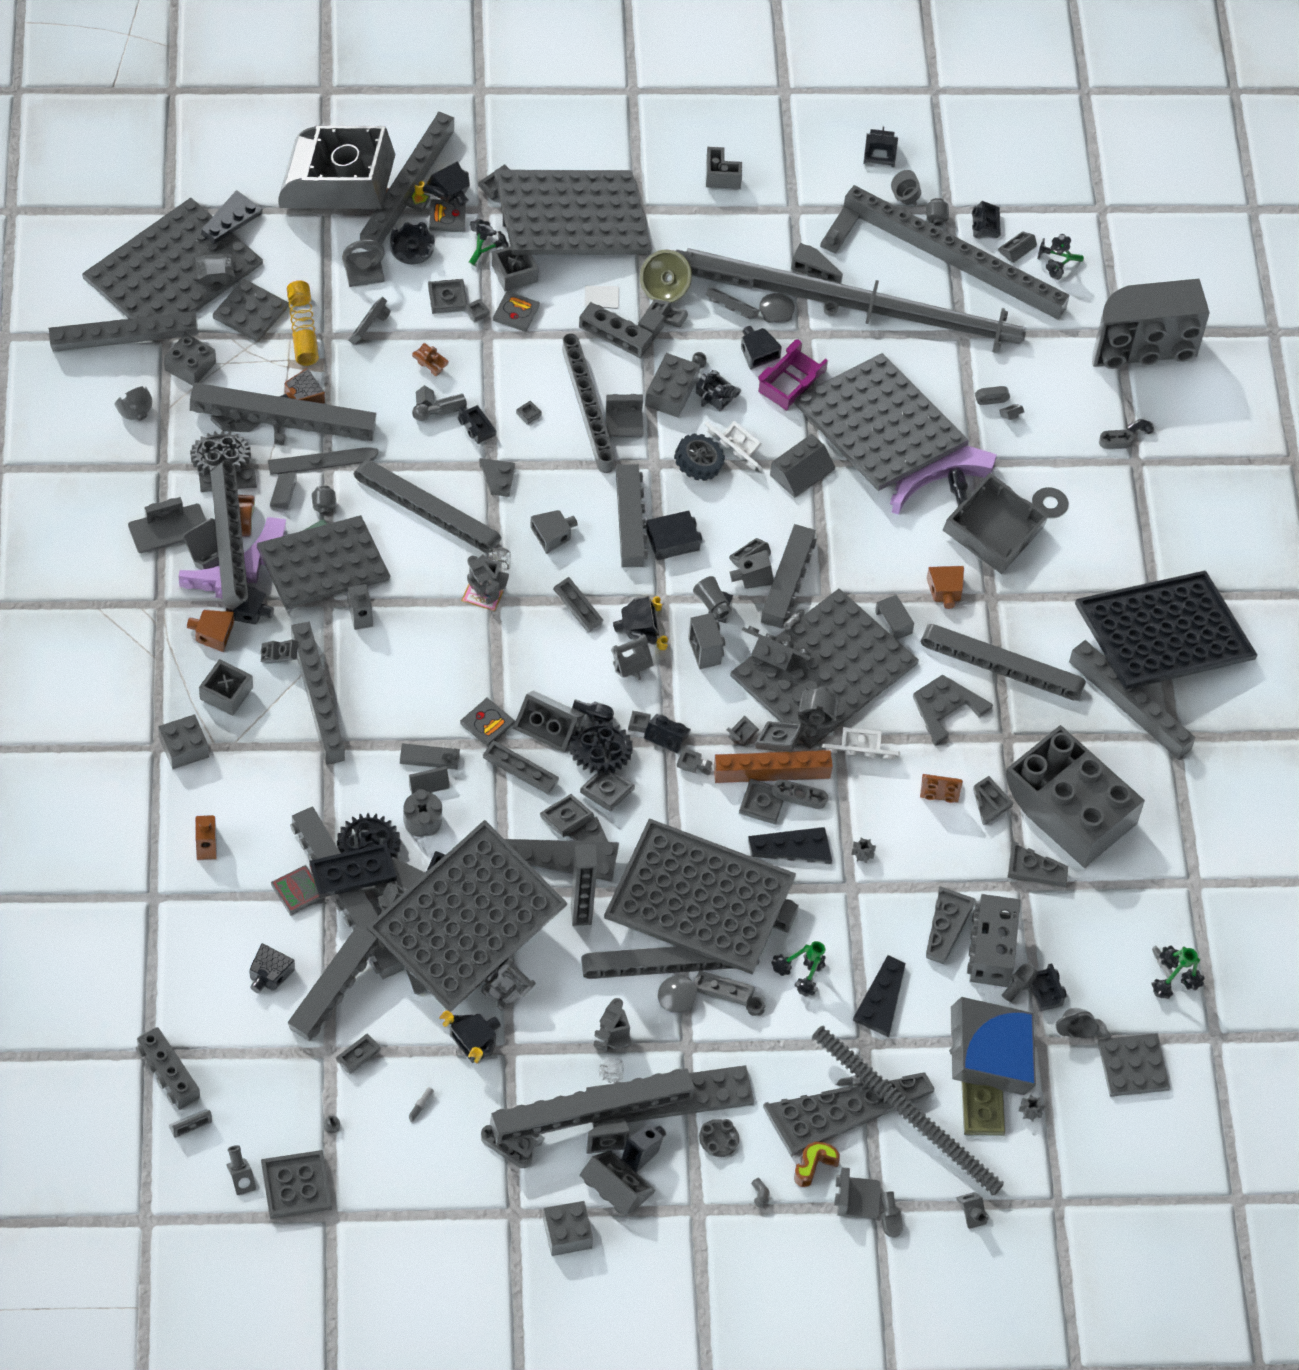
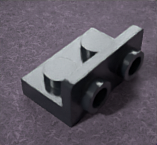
(986, 220)

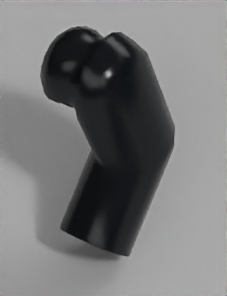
(1141, 424)

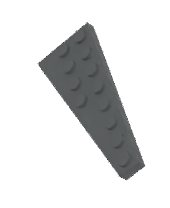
(836, 1111)

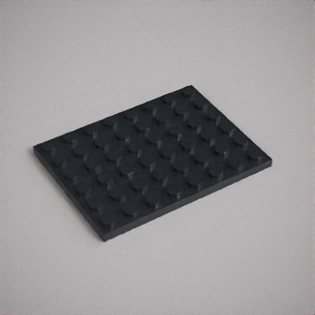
(1165, 629)

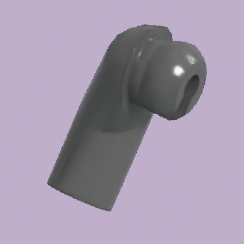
(763, 1192)

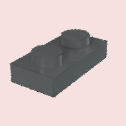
(358, 1053)

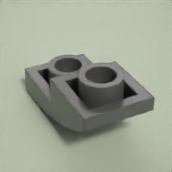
(279, 651)

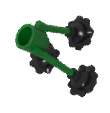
(812, 958)
(1170, 958)

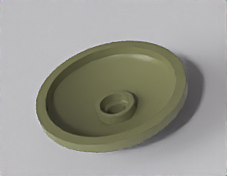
(656, 271)

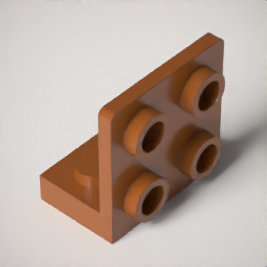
(940, 788)

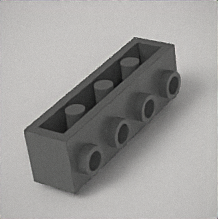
(168, 1068)

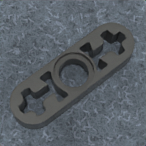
(807, 790)
(491, 1143)

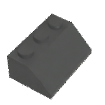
(802, 465)
(548, 720)
(616, 1182)

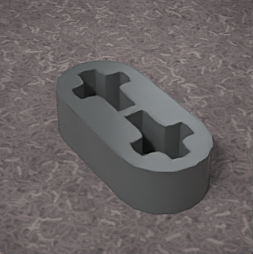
(992, 395)
(1116, 439)

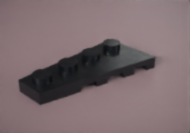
(796, 844)

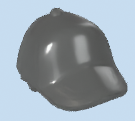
(1081, 1024)

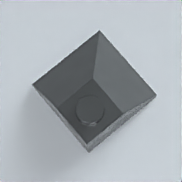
(608, 1136)

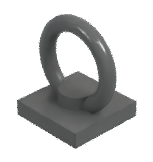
(366, 266)

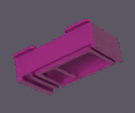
(801, 362)

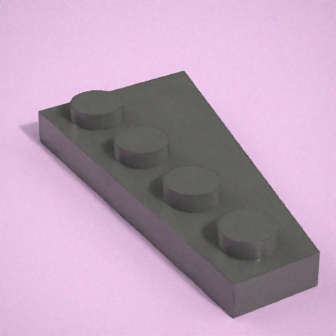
(948, 921)

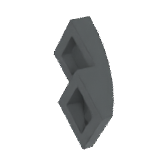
(672, 315)

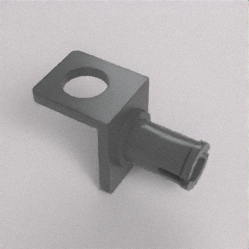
(239, 1169)
(973, 1209)

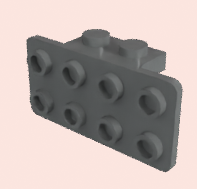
(164, 524)

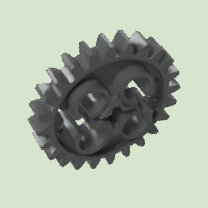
(220, 450)

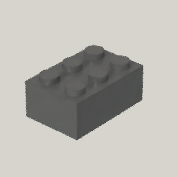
(672, 385)

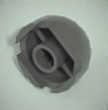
(135, 404)

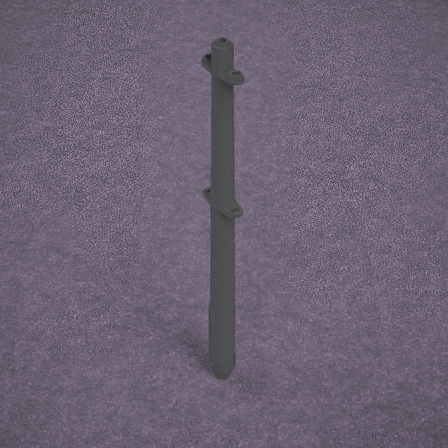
(752, 275)

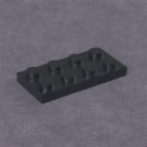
(352, 870)

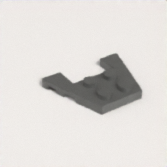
(942, 698)

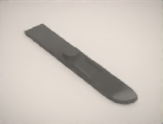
(321, 460)

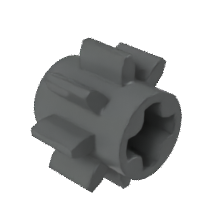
(863, 850)
(1031, 1108)

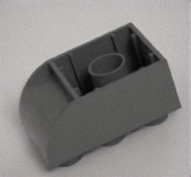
(338, 168)
(1151, 324)
(1073, 796)

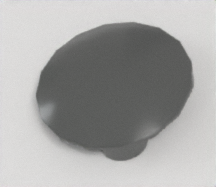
(776, 307)
(677, 994)
(719, 1137)

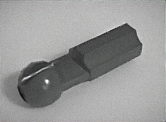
(442, 406)

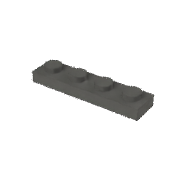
(520, 767)

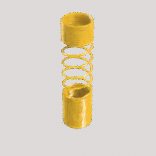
(304, 340)

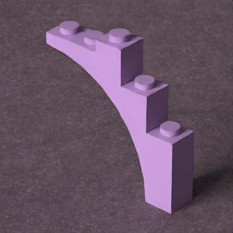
(967, 459)
(210, 578)

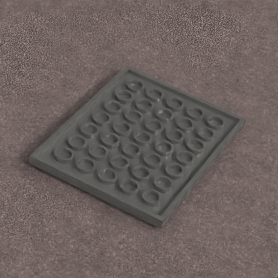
(572, 212)
(158, 266)
(880, 421)
(850, 659)
(700, 896)
(467, 916)

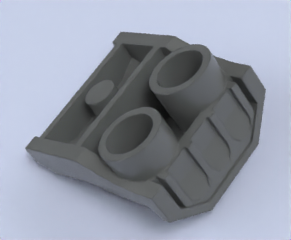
(215, 269)

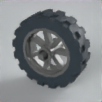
(703, 449)

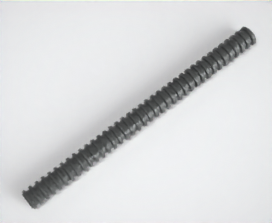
(907, 1110)

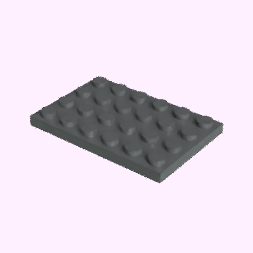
(323, 561)

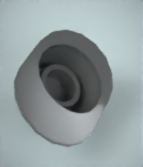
(906, 187)

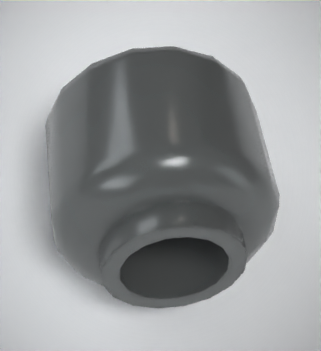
(937, 211)
(324, 499)

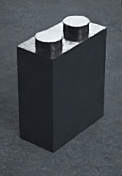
(673, 535)

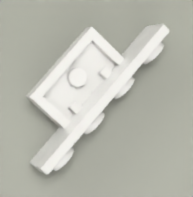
(740, 440)
(861, 741)

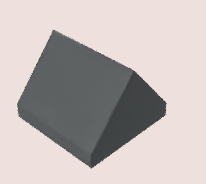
(425, 396)

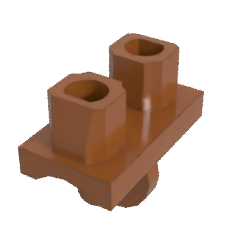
(430, 358)

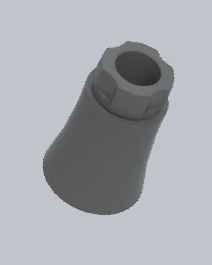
(711, 595)

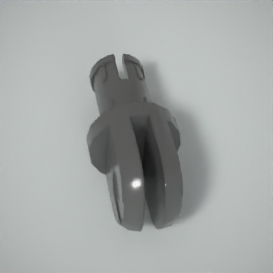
(1020, 980)
(891, 1216)

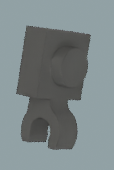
(691, 761)

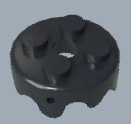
(412, 234)

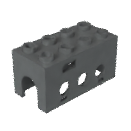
(985, 963)

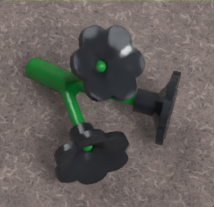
(483, 230)
(1059, 246)

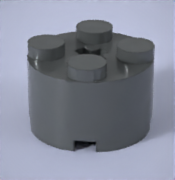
(818, 708)
(422, 813)

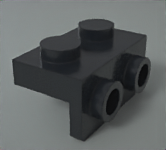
(476, 423)
(666, 733)
(1047, 989)

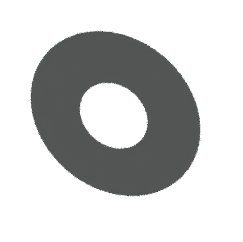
(1061, 498)

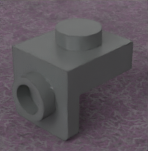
(742, 731)

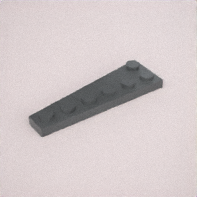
(559, 855)

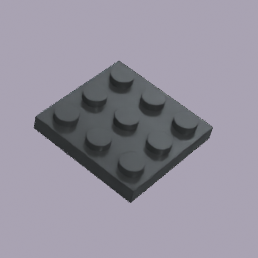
(250, 310)
(1133, 1065)
(296, 1184)

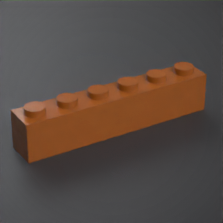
(772, 766)

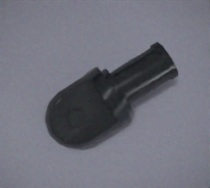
(958, 485)
(595, 711)

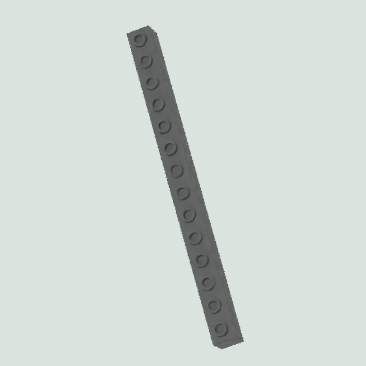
(957, 252)

